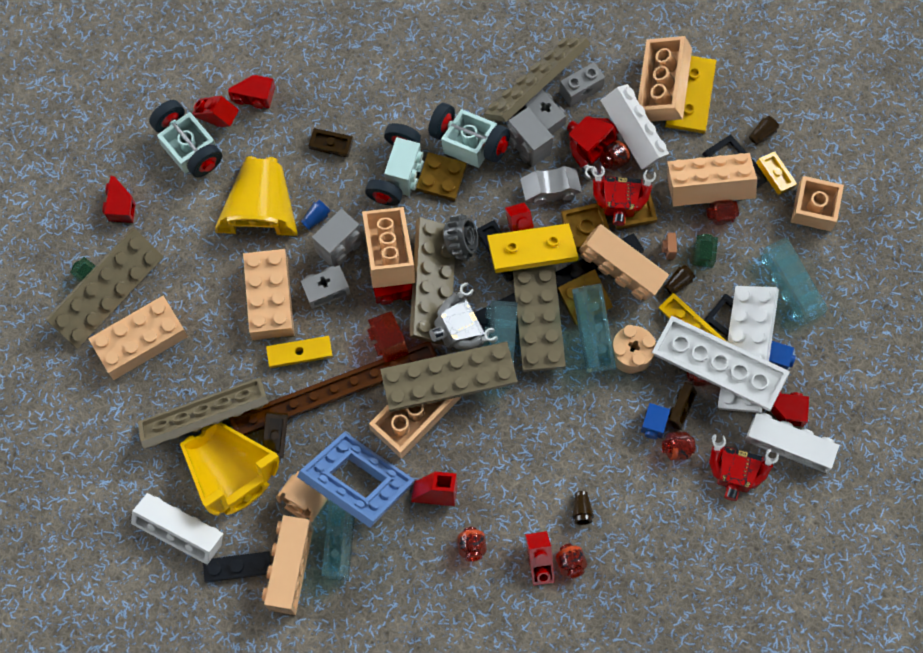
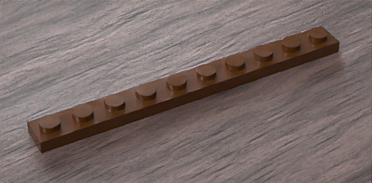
(327, 391)

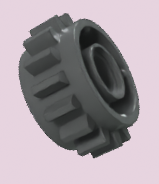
(461, 237)

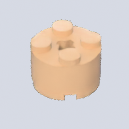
(630, 338)
(301, 498)

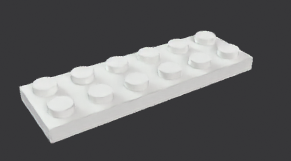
(752, 331)
(721, 363)

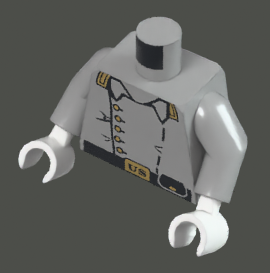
(459, 325)

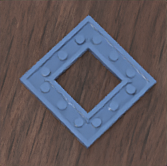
(369, 509)

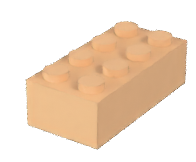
(665, 78)
(711, 179)
(388, 247)
(623, 263)
(268, 294)
(138, 337)
(406, 427)
(288, 565)

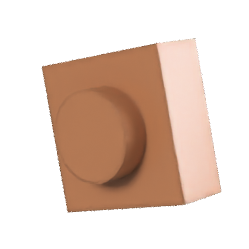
(669, 246)

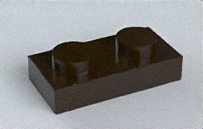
(330, 142)
(680, 411)
(275, 432)

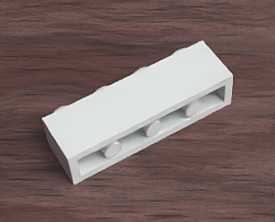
(634, 126)
(792, 442)
(177, 528)

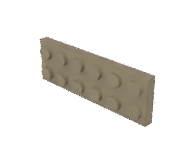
(538, 77)
(432, 278)
(104, 288)
(538, 319)
(448, 376)
(202, 413)

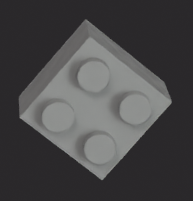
(530, 137)
(337, 238)

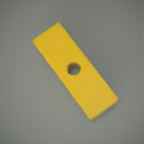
(285, 353)

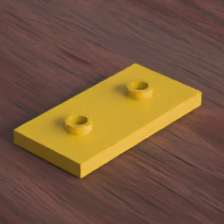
(697, 96)
(532, 248)

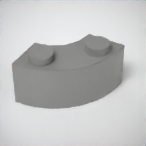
(551, 185)

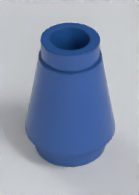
(315, 214)

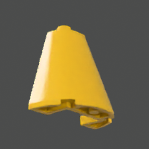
(258, 199)
(228, 468)

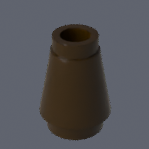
(765, 129)
(681, 278)
(582, 509)

